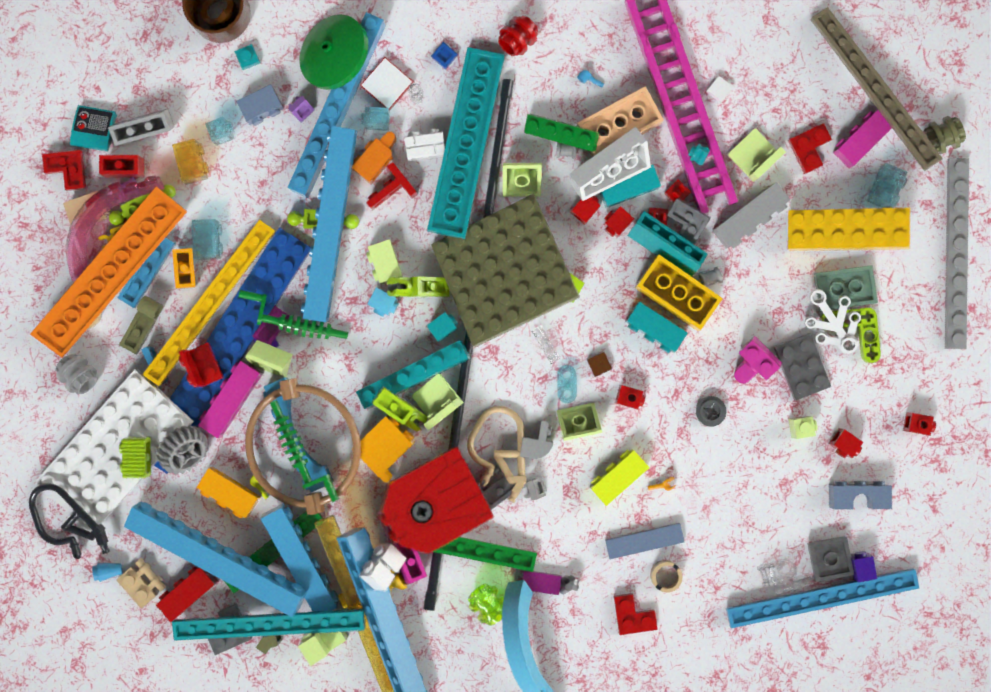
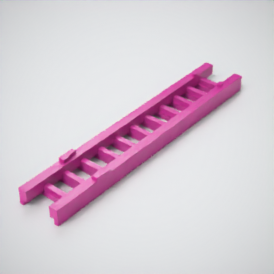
(667, 107)

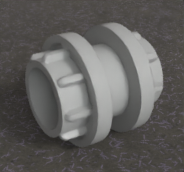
(76, 374)

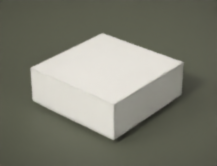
(719, 89)

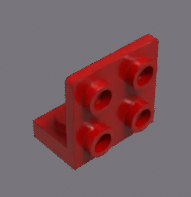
(200, 365)

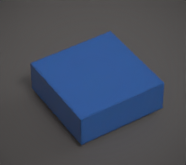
(444, 55)

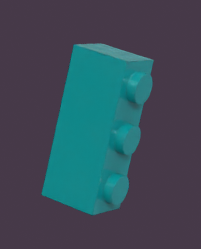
(631, 188)
(655, 328)

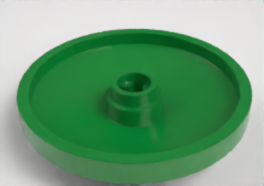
(333, 52)

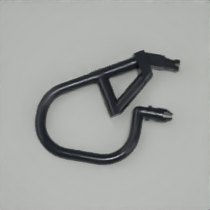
(98, 531)

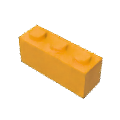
(228, 492)

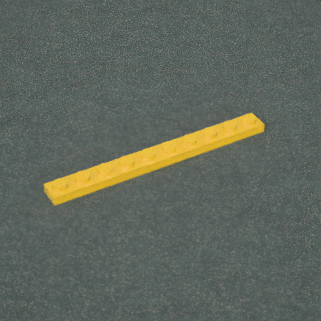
(209, 302)

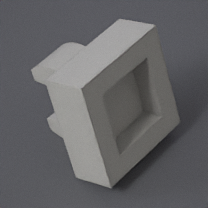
(535, 488)

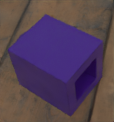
(863, 567)

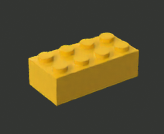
(678, 293)

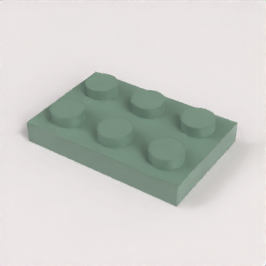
(855, 283)

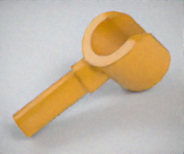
(665, 485)

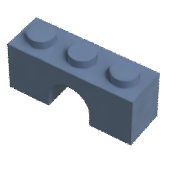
(843, 494)

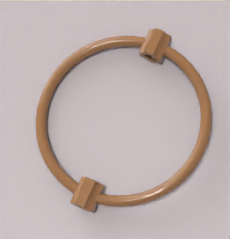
(289, 390)

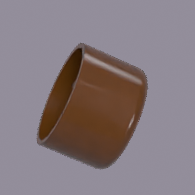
(223, 29)

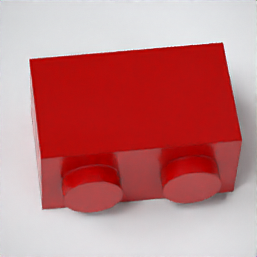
(121, 166)

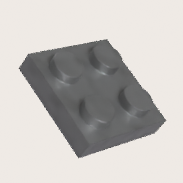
(830, 559)

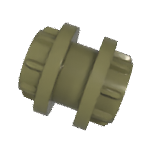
(946, 134)

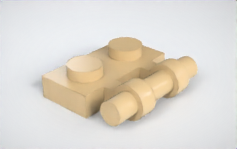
(136, 585)

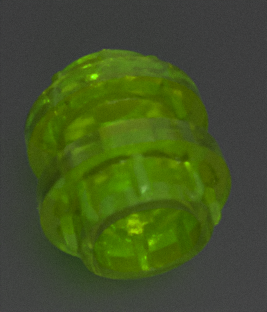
(485, 601)

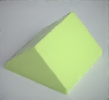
(521, 179)
(269, 358)
(579, 421)

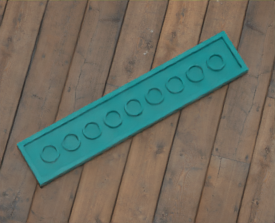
(466, 143)

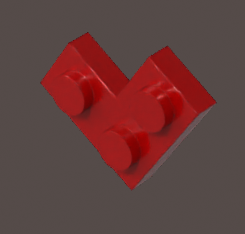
(805, 144)
(68, 163)
(631, 621)

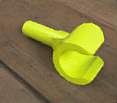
(254, 483)

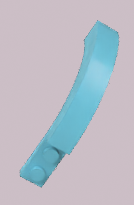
(516, 638)

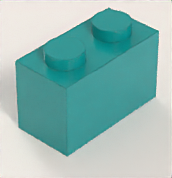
(443, 326)

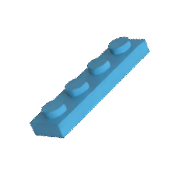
(143, 277)

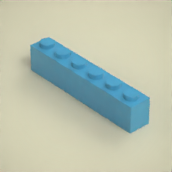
(299, 559)

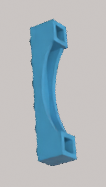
(314, 468)

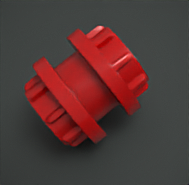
(518, 35)

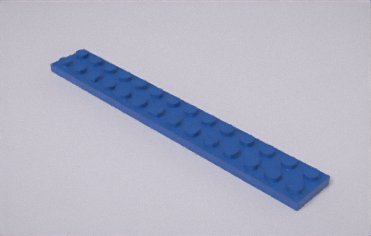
(239, 322)

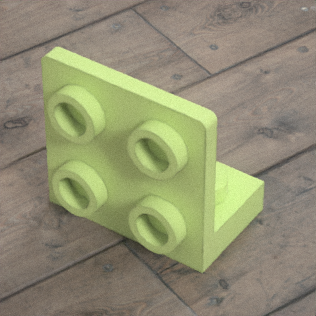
(755, 155)
(436, 400)

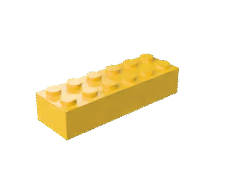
(849, 229)

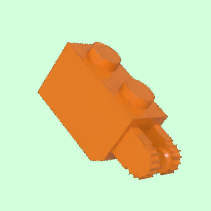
(375, 158)

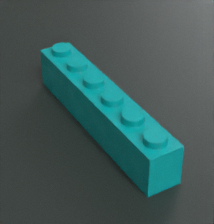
(416, 373)

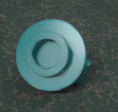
(699, 154)

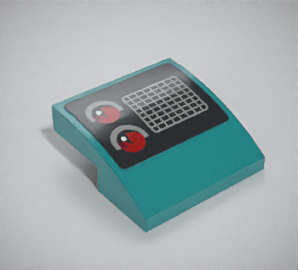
(91, 128)

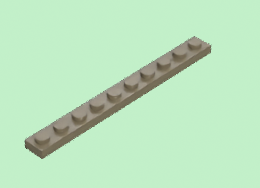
(876, 89)

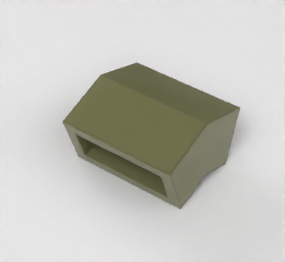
(268, 642)

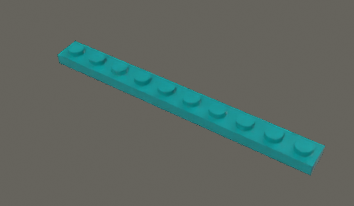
(268, 624)

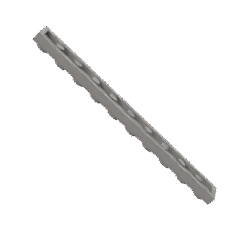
(956, 253)

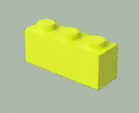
(618, 476)

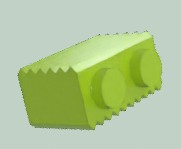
(135, 457)

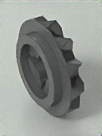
(719, 407)

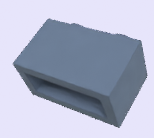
(260, 105)

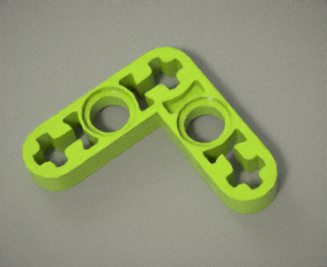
(863, 326)

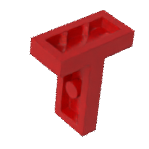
(391, 188)

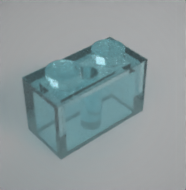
(887, 186)
(206, 239)

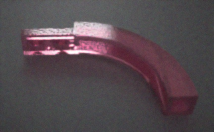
(92, 211)

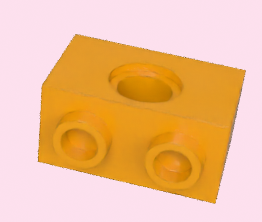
(183, 268)

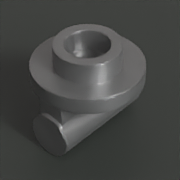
(571, 583)

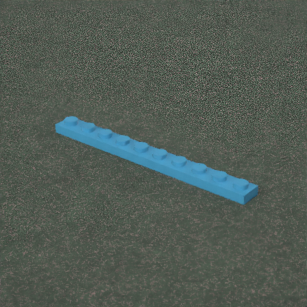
(821, 598)

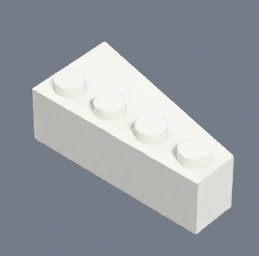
(612, 165)

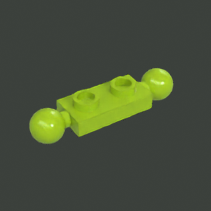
(117, 217)
(308, 219)

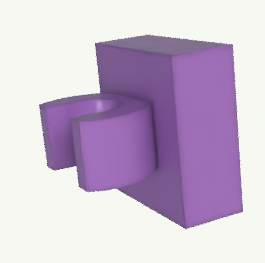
(300, 108)

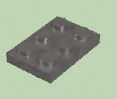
(802, 367)

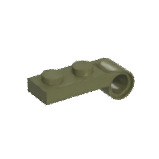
(141, 325)

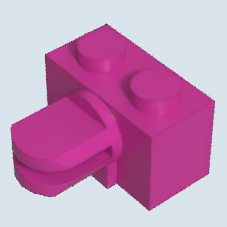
(757, 360)

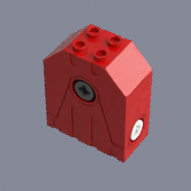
(448, 499)

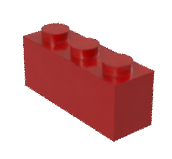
(185, 592)

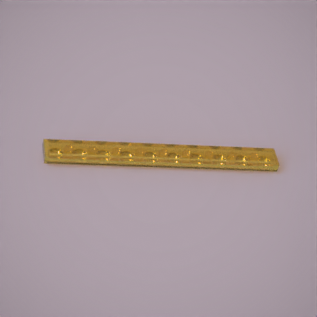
(328, 531)

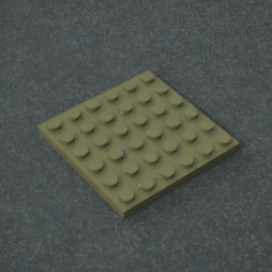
(505, 271)

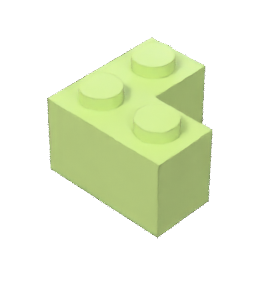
(318, 645)

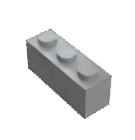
(141, 127)

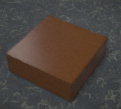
(599, 364)

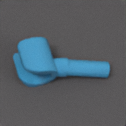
(586, 75)

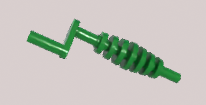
(290, 323)
(297, 456)

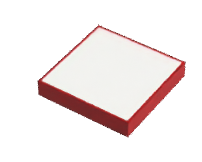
(386, 83)

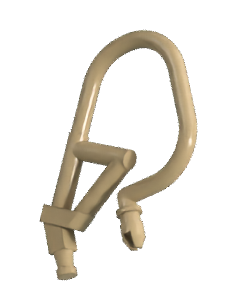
(519, 480)

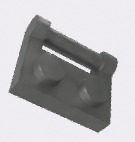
(497, 491)

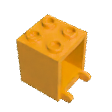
(385, 446)

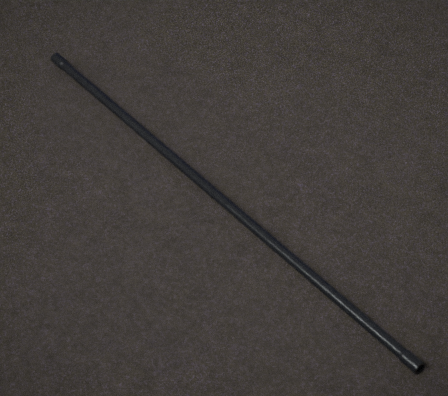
(506, 94)

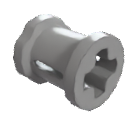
(565, 150)
(711, 277)

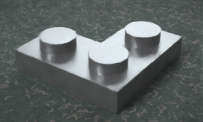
(691, 218)
(222, 644)

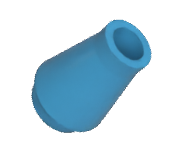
(104, 571)

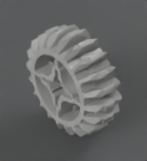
(182, 449)

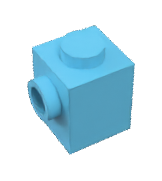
(383, 303)

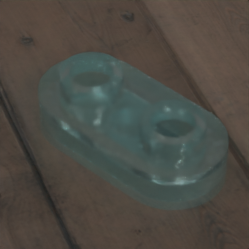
(566, 384)

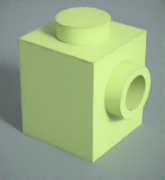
(802, 427)

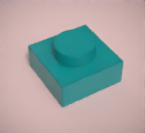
(247, 57)

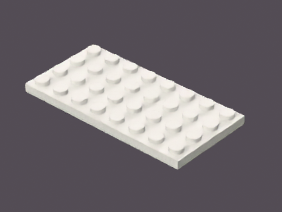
(91, 461)

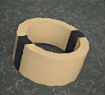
(657, 566)

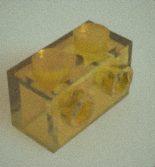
(190, 161)

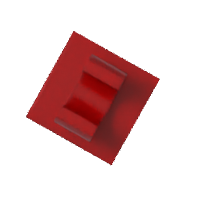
(677, 190)
(659, 214)

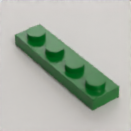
(561, 132)

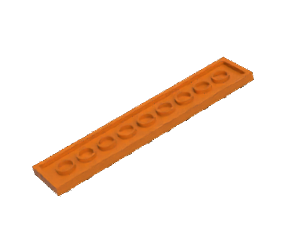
(108, 272)

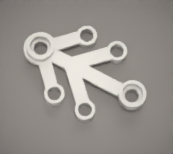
(835, 323)

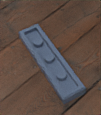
(644, 541)

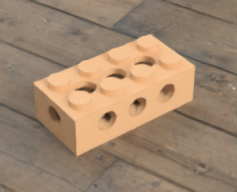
(622, 110)

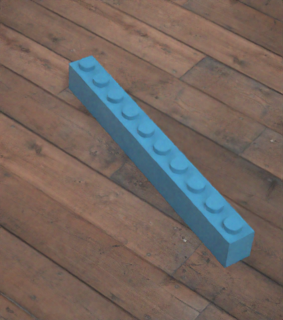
(332, 115)
(329, 224)
(216, 558)
(381, 615)

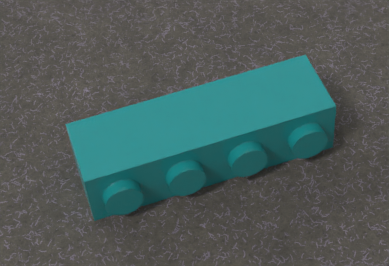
(667, 243)

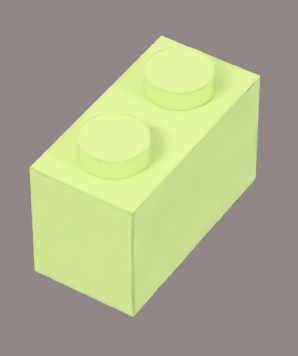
(384, 261)

